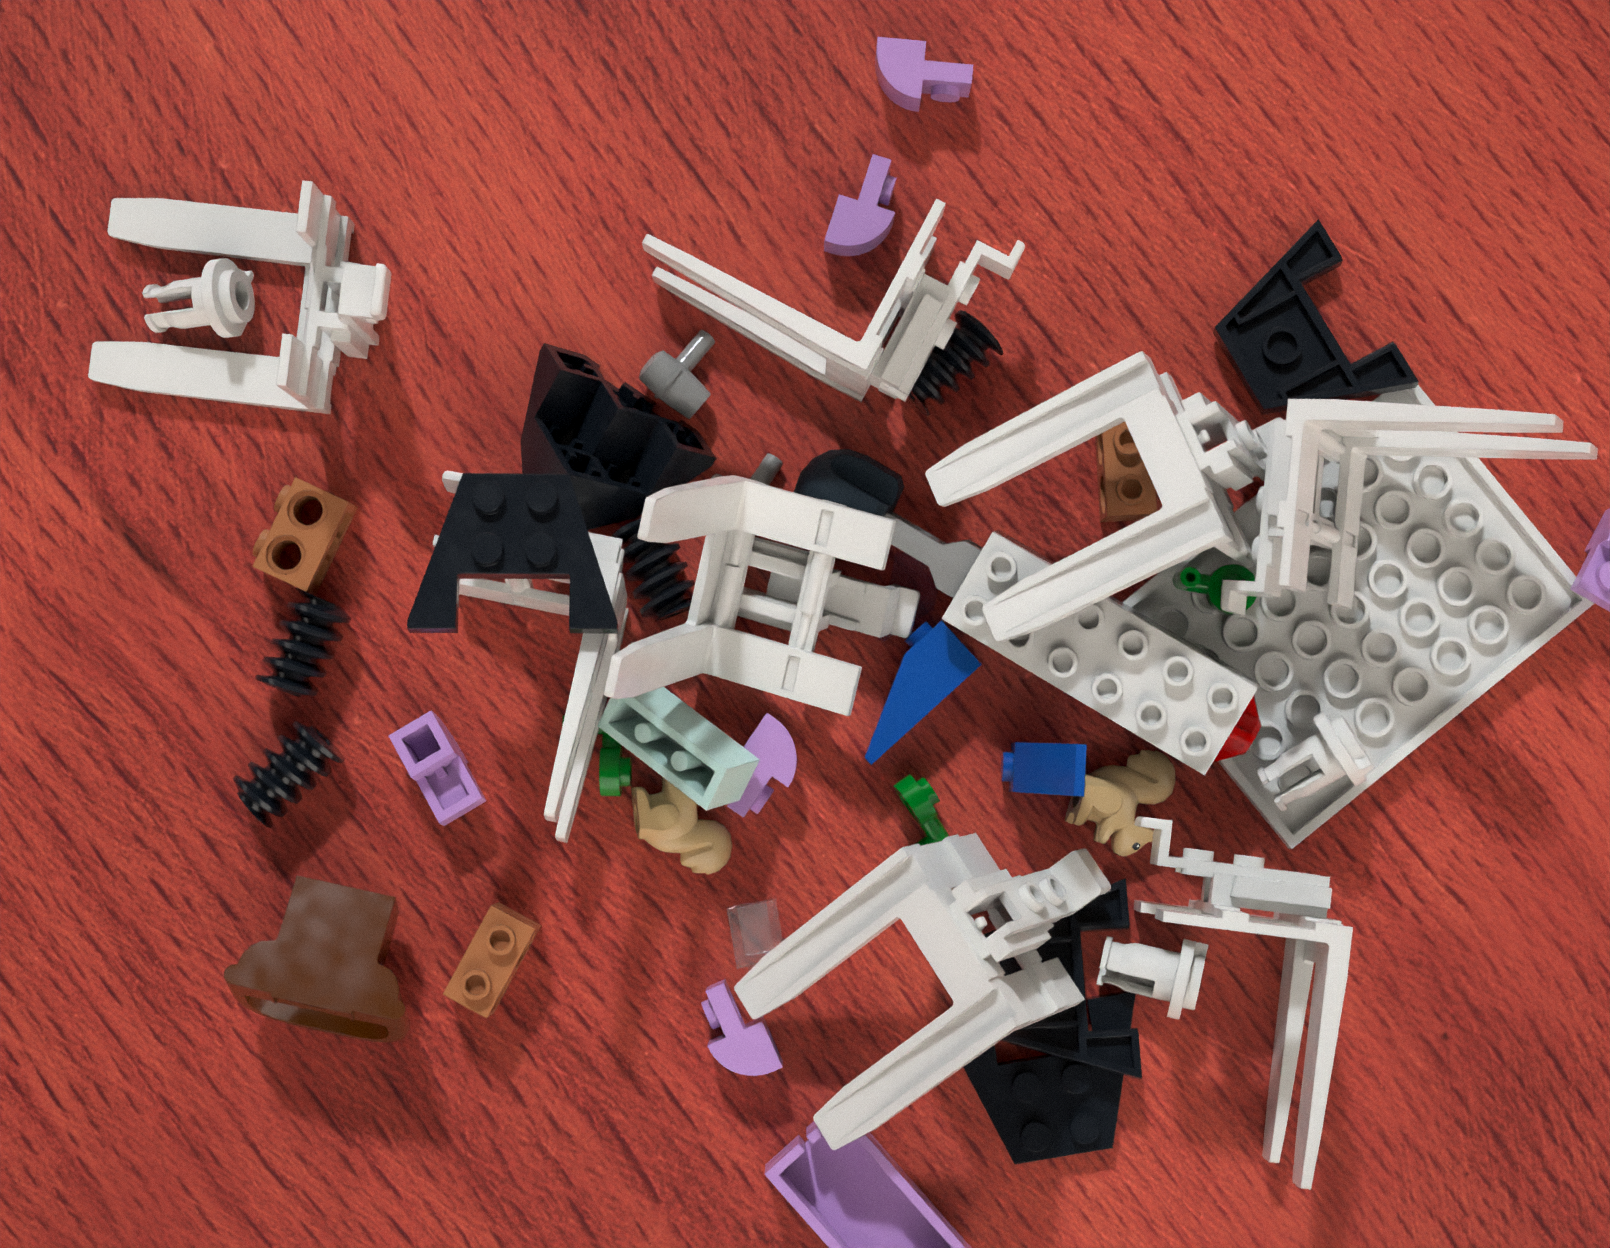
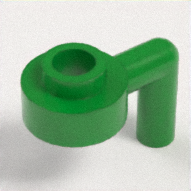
(1193, 581)
(613, 768)
(920, 801)

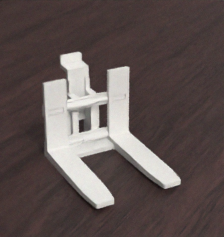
(335, 311)
(825, 353)
(1346, 435)
(1174, 446)
(800, 595)
(586, 695)
(934, 895)
(1311, 937)

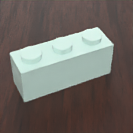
(681, 746)

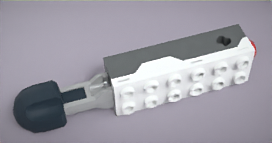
(1098, 655)

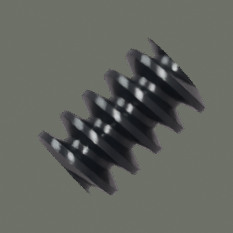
(965, 345)
(657, 573)
(304, 645)
(286, 772)

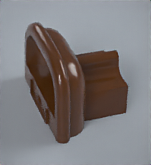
(327, 965)

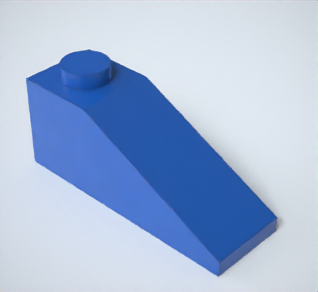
(923, 679)
(1045, 768)

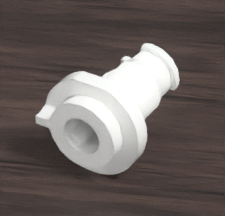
(219, 299)
(1336, 753)
(1155, 972)

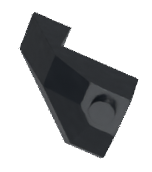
(604, 439)

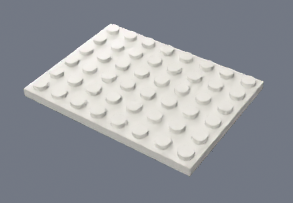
(1442, 609)

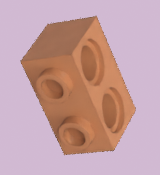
(1123, 480)
(316, 541)
(492, 960)

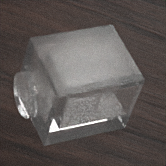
(754, 931)

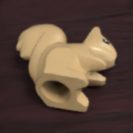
(1113, 797)
(672, 825)

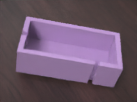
(857, 1195)

